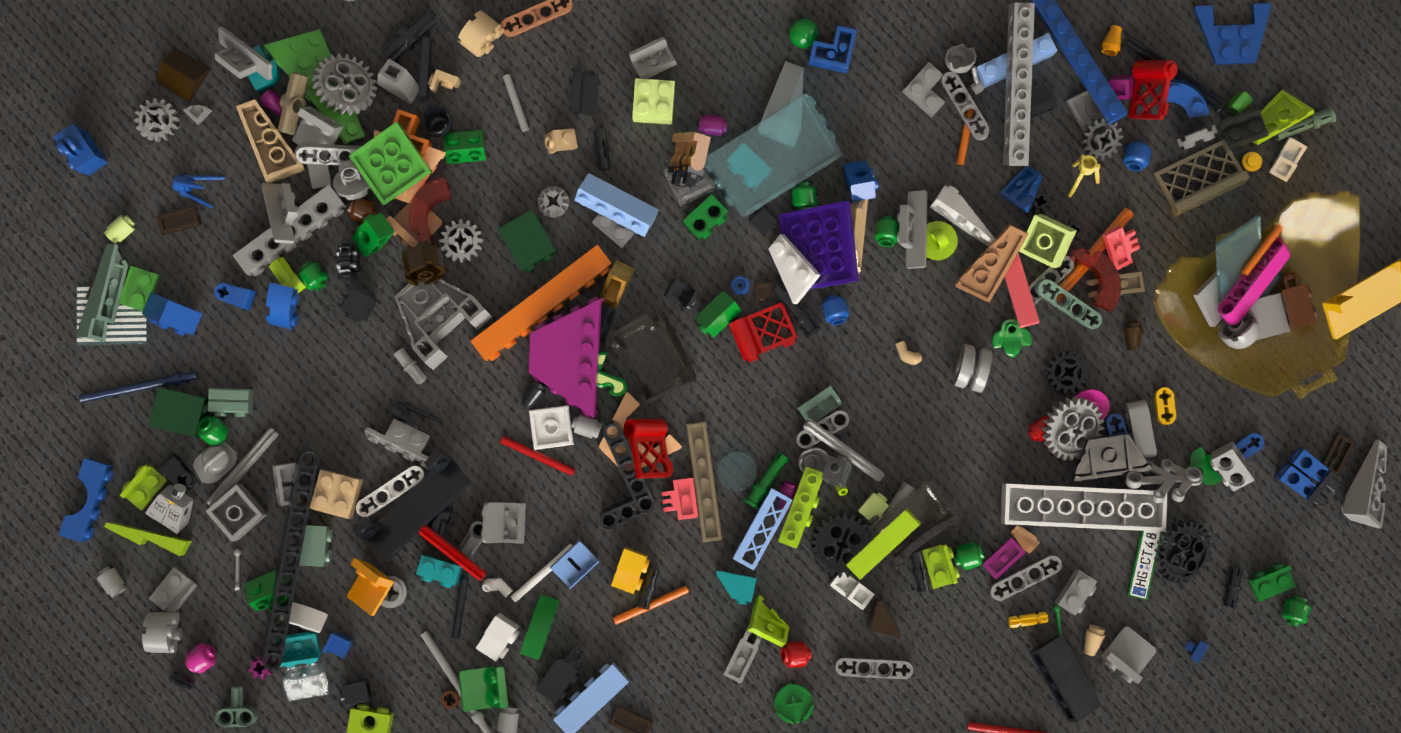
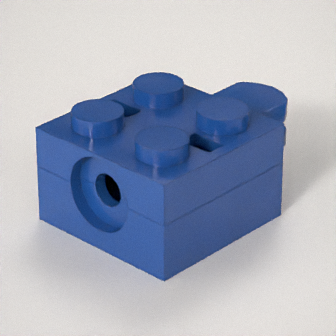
(80, 150)

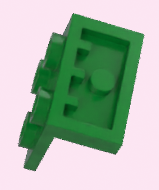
(483, 688)

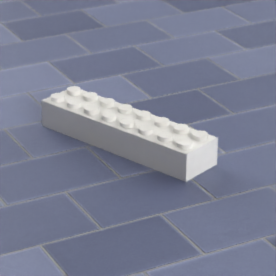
(1082, 507)

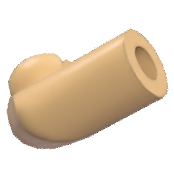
(908, 356)

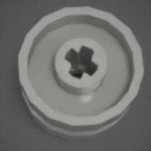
(972, 367)

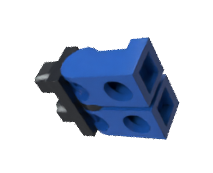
(1315, 478)

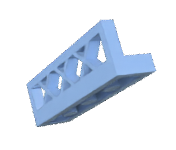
(753, 529)

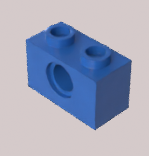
(860, 181)

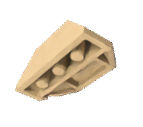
(859, 213)

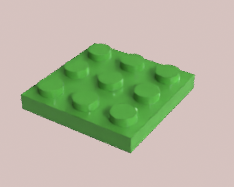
(390, 163)

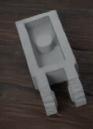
(742, 657)

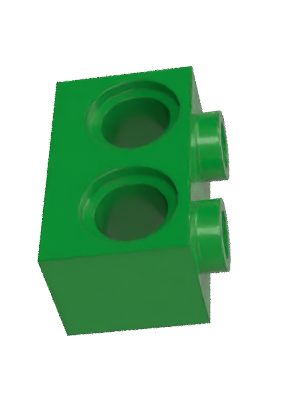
(701, 214)

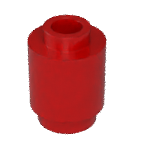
(1035, 429)

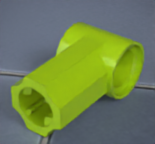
(285, 274)

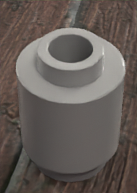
(586, 426)
(111, 581)
(508, 720)

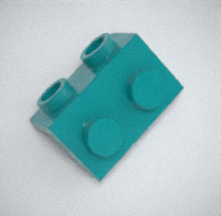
(300, 649)

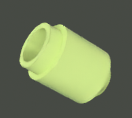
(120, 229)

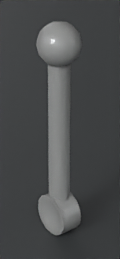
(237, 552)

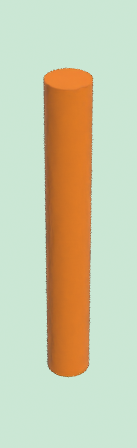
(964, 139)
(1262, 249)

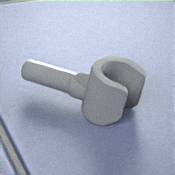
(977, 86)

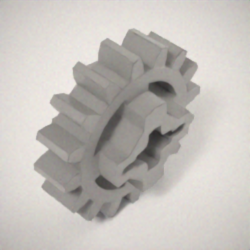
(150, 126)
(461, 232)

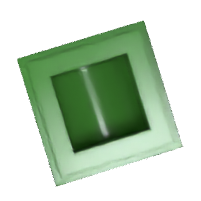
(1239, 103)

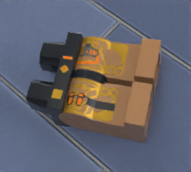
(688, 158)

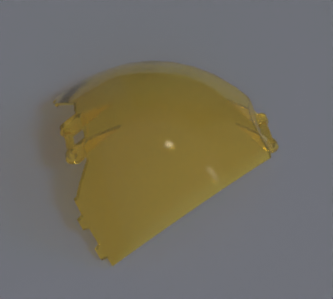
(1324, 254)

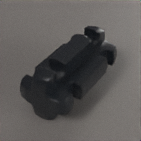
(181, 681)

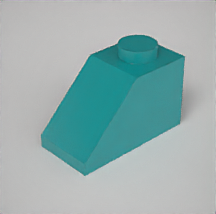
(738, 586)

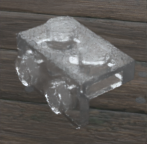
(305, 681)

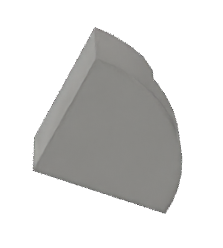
(197, 112)

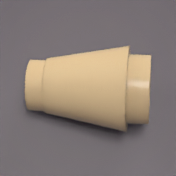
(1093, 639)

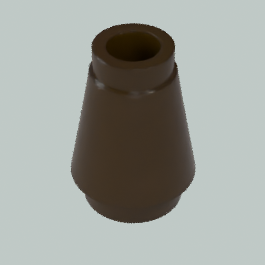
(1133, 334)

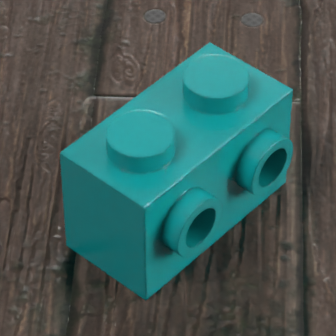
(438, 569)

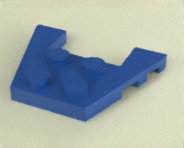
(1233, 42)

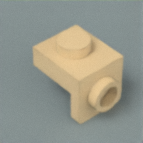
(560, 140)

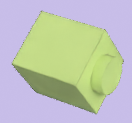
(873, 505)

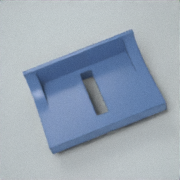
(567, 571)

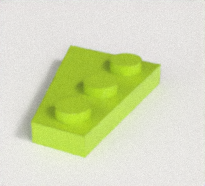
(1283, 113)

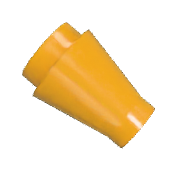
(1112, 41)

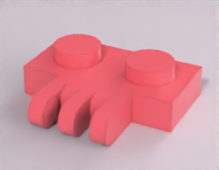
(1120, 246)
(682, 499)

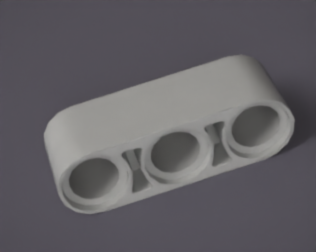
(829, 423)
(1140, 425)

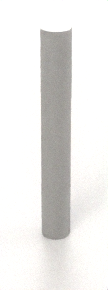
(516, 103)

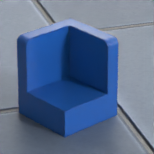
(338, 644)

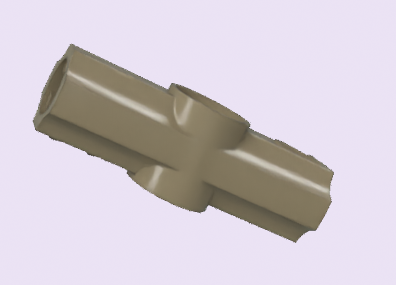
(292, 102)

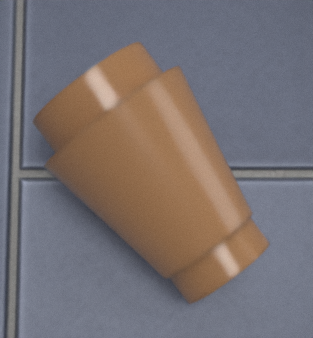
(1025, 539)

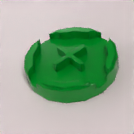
(793, 703)

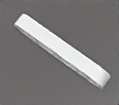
(391, 492)

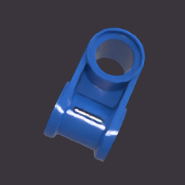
(237, 296)

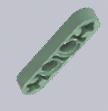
(1069, 302)

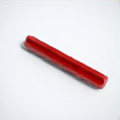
(452, 552)

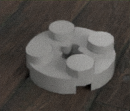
(1200, 134)

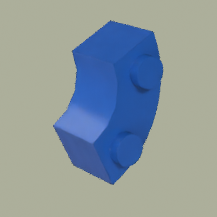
(1188, 97)
(282, 306)

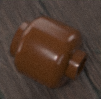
(360, 209)

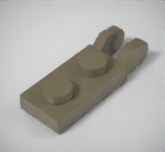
(1129, 283)

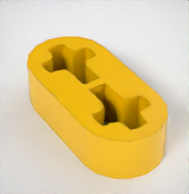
(1170, 406)

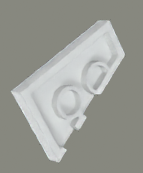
(793, 268)

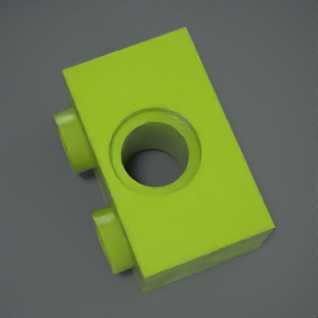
(358, 724)

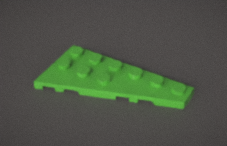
(302, 56)

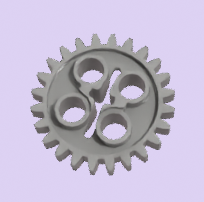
(344, 84)
(1072, 428)

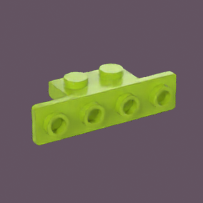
(800, 510)

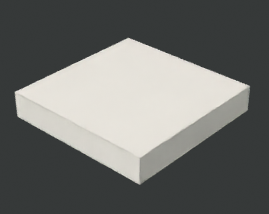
(551, 427)

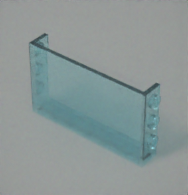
(773, 156)

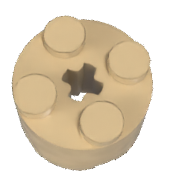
(479, 34)

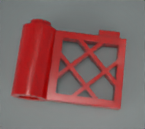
(1154, 73)
(748, 339)
(651, 432)

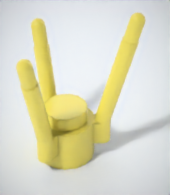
(1087, 166)

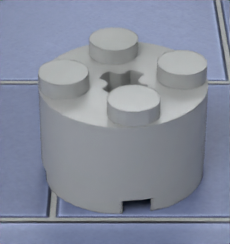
(161, 632)

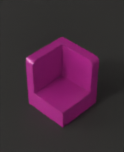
(1122, 85)

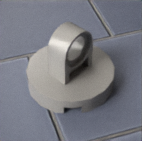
(350, 182)

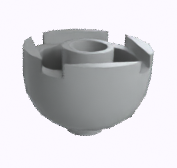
(1241, 334)

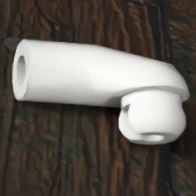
(495, 584)

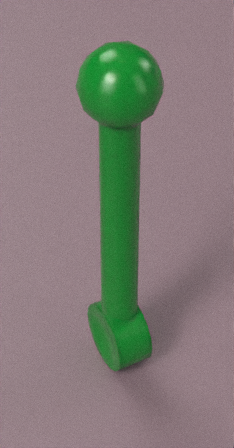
(1057, 608)

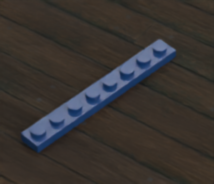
(1080, 60)

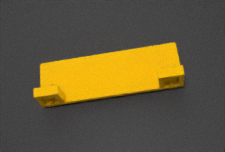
(1364, 300)

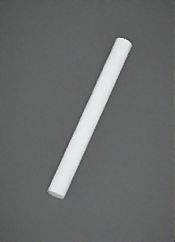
(537, 577)

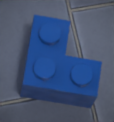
(835, 56)
(168, 313)

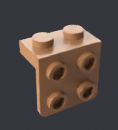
(401, 226)

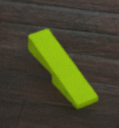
(141, 536)
(883, 544)

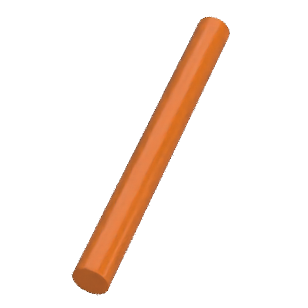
(654, 603)

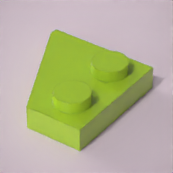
(767, 623)

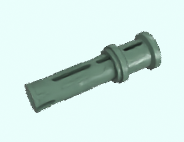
(1313, 121)

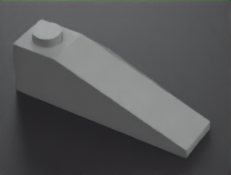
(1364, 495)

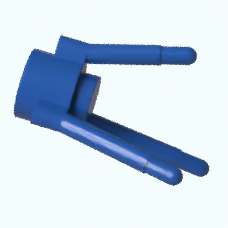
(185, 184)

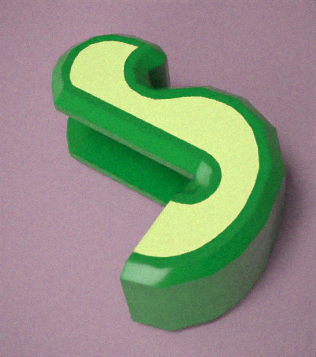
(617, 385)

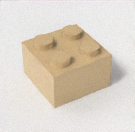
(336, 494)

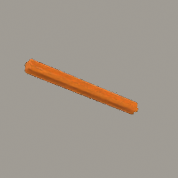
(1079, 270)

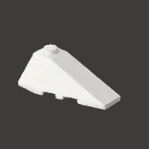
(956, 210)

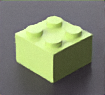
(653, 101)
(1047, 240)

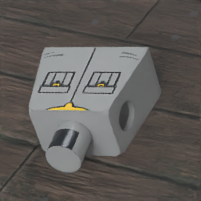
(172, 508)

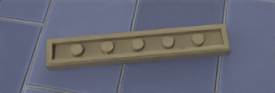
(704, 481)

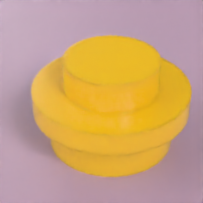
(1251, 161)

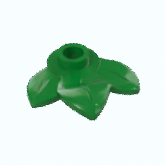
(1011, 340)
(1202, 462)

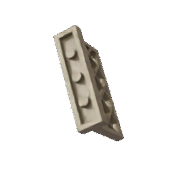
(1209, 192)

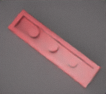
(1020, 294)

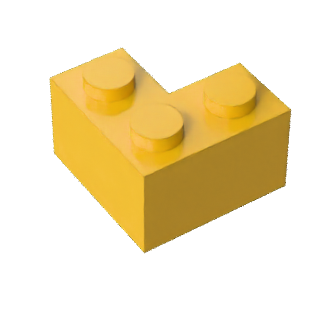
(629, 570)

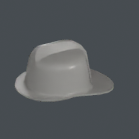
(214, 462)

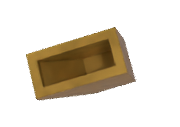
(616, 284)

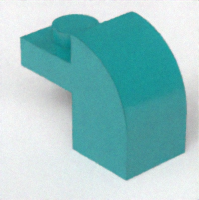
(258, 81)

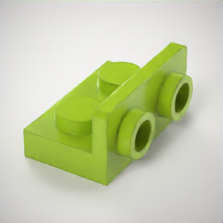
(144, 486)
(940, 565)

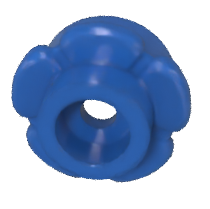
(740, 290)

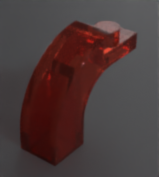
(423, 202)
(1107, 275)

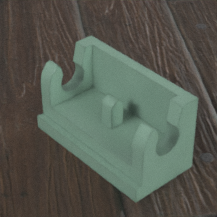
(820, 405)

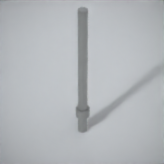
(477, 716)

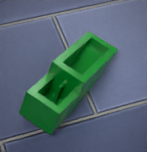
(539, 627)

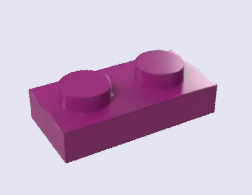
(1003, 558)

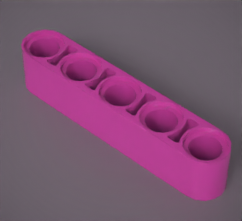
(1250, 287)

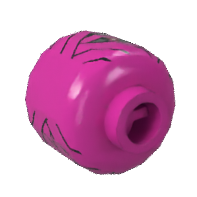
(200, 658)

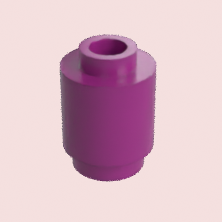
(712, 125)

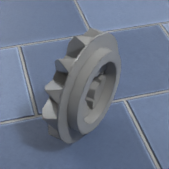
(553, 211)
(397, 599)

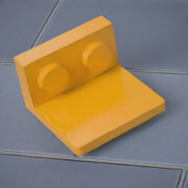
(369, 586)

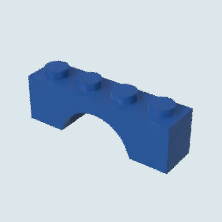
(95, 478)

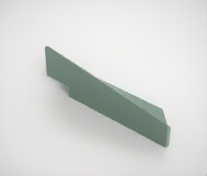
(104, 295)

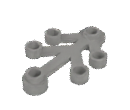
(1190, 477)

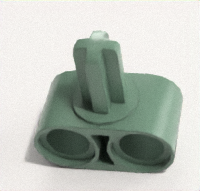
(236, 711)

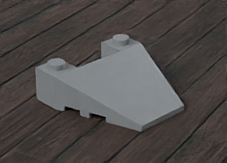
(433, 313)

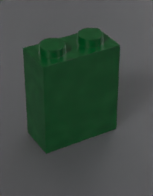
(527, 241)
(178, 411)

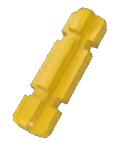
(1028, 619)

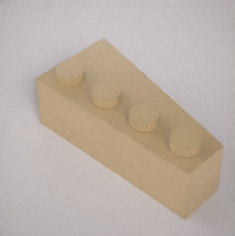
(270, 149)

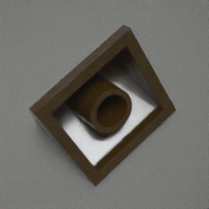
(181, 74)
(881, 621)

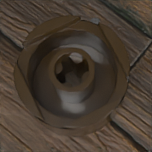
(423, 264)

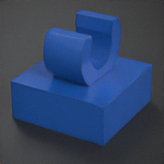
(1198, 651)

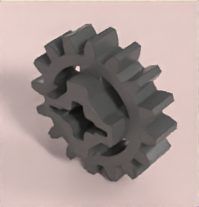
(1108, 143)

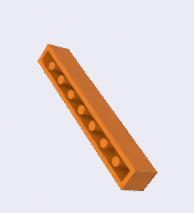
(541, 303)

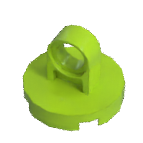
(940, 240)

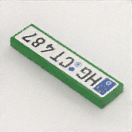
(1144, 564)

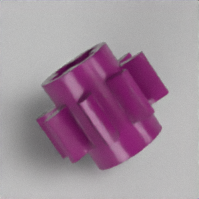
(259, 672)

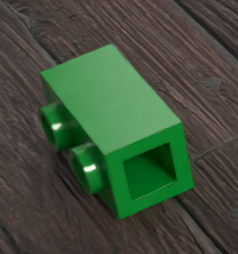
(717, 314)

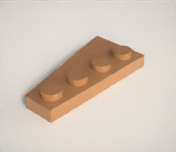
(991, 266)

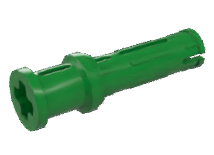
(761, 488)

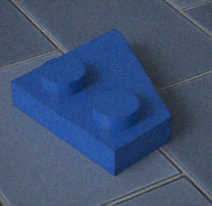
(1023, 188)

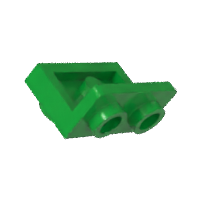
(464, 146)
(260, 591)

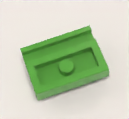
(138, 288)

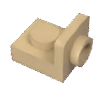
(447, 80)

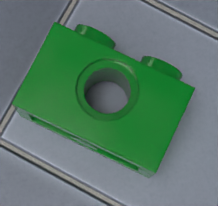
(372, 234)

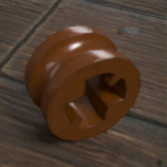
(445, 702)

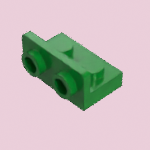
(1271, 582)

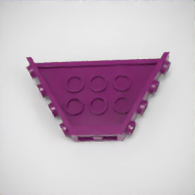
(568, 355)

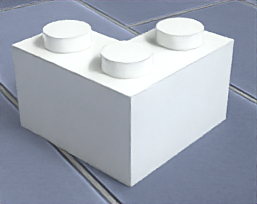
(497, 636)

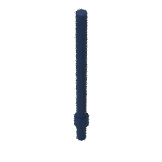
(176, 379)

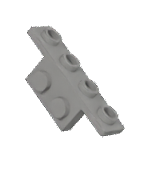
(240, 58)
(280, 210)
(913, 228)
(403, 439)

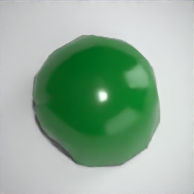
(803, 33)

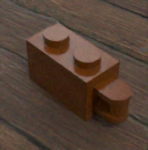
(1297, 302)

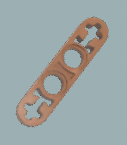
(538, 19)

